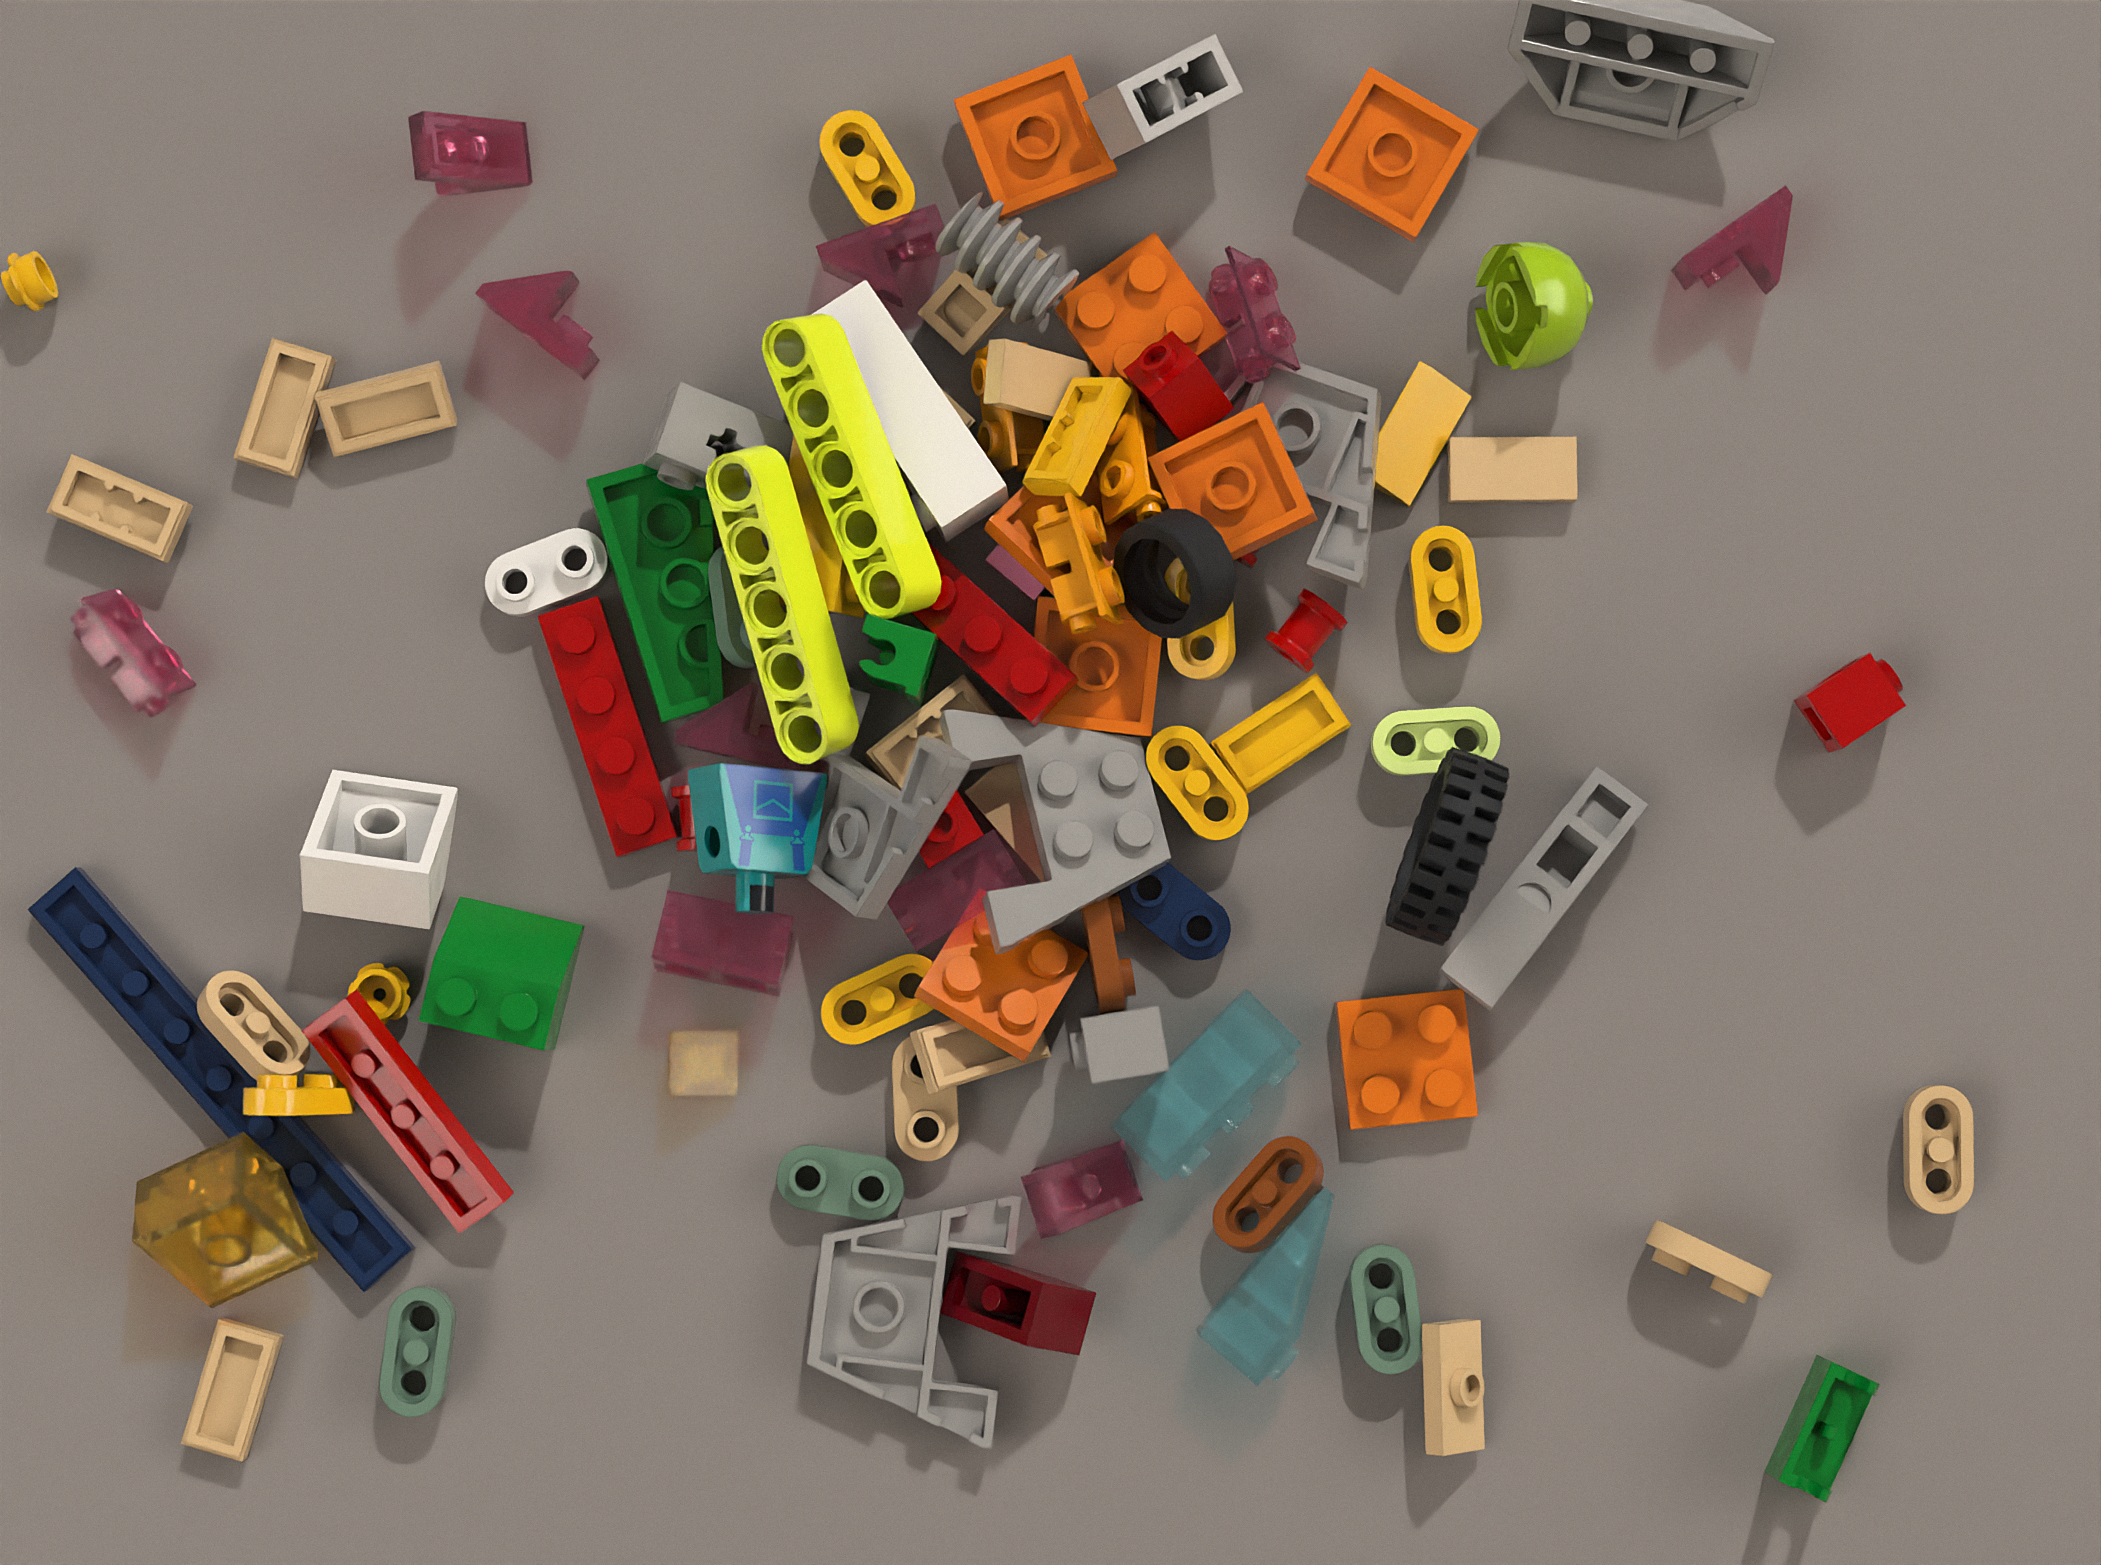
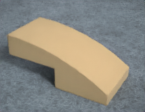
(962, 311)

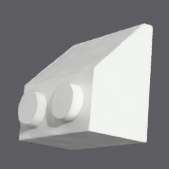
(378, 849)

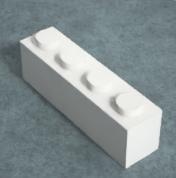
(930, 443)

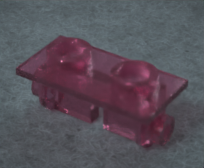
(1247, 293)
(115, 628)

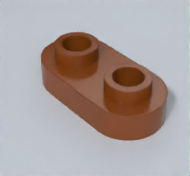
(1111, 976)
(1264, 1191)

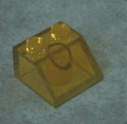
(223, 1221)

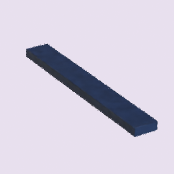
(168, 1022)

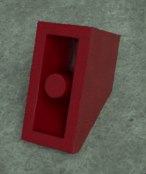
(1018, 1303)

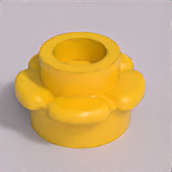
(29, 281)
(392, 981)

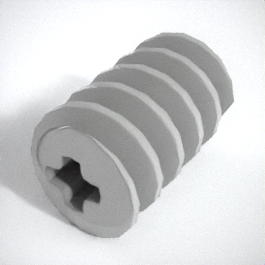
(1004, 261)

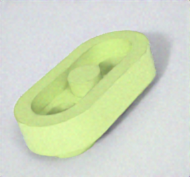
(1432, 737)

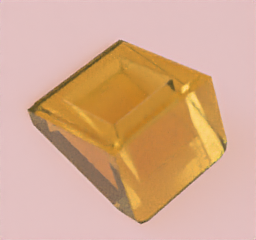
(702, 1063)

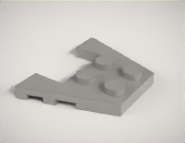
(1333, 445)
(1086, 809)
(873, 828)
(883, 1307)

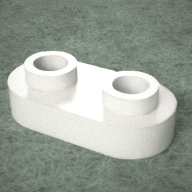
(546, 572)

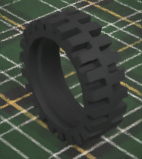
(1447, 846)

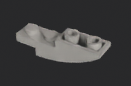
(1543, 888)

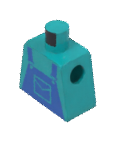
(756, 826)

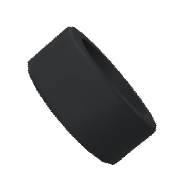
(1204, 559)

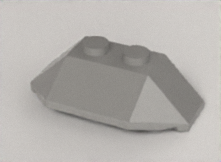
(1639, 62)

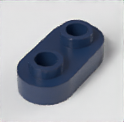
(1173, 909)

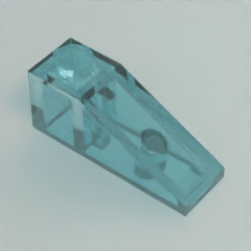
(1269, 1301)

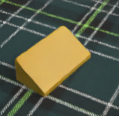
(1416, 432)

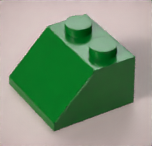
(502, 974)

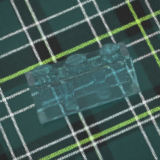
(1208, 1087)

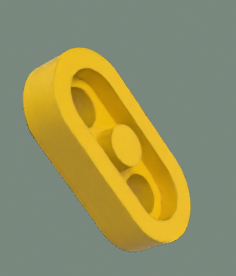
(870, 171)
(1446, 590)
(1183, 651)
(1198, 782)
(882, 998)
(282, 1097)

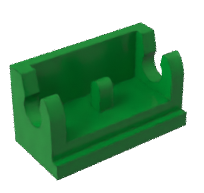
(910, 666)
(1820, 1428)

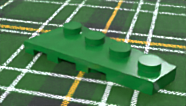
(660, 560)

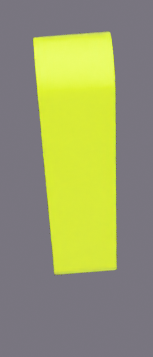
(816, 366)
(791, 573)

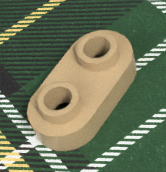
(255, 1028)
(913, 1102)
(1942, 1148)
(1731, 1275)

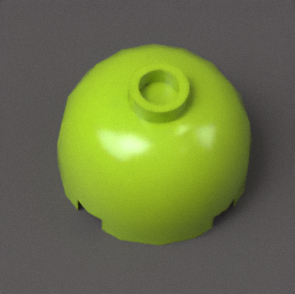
(1533, 304)

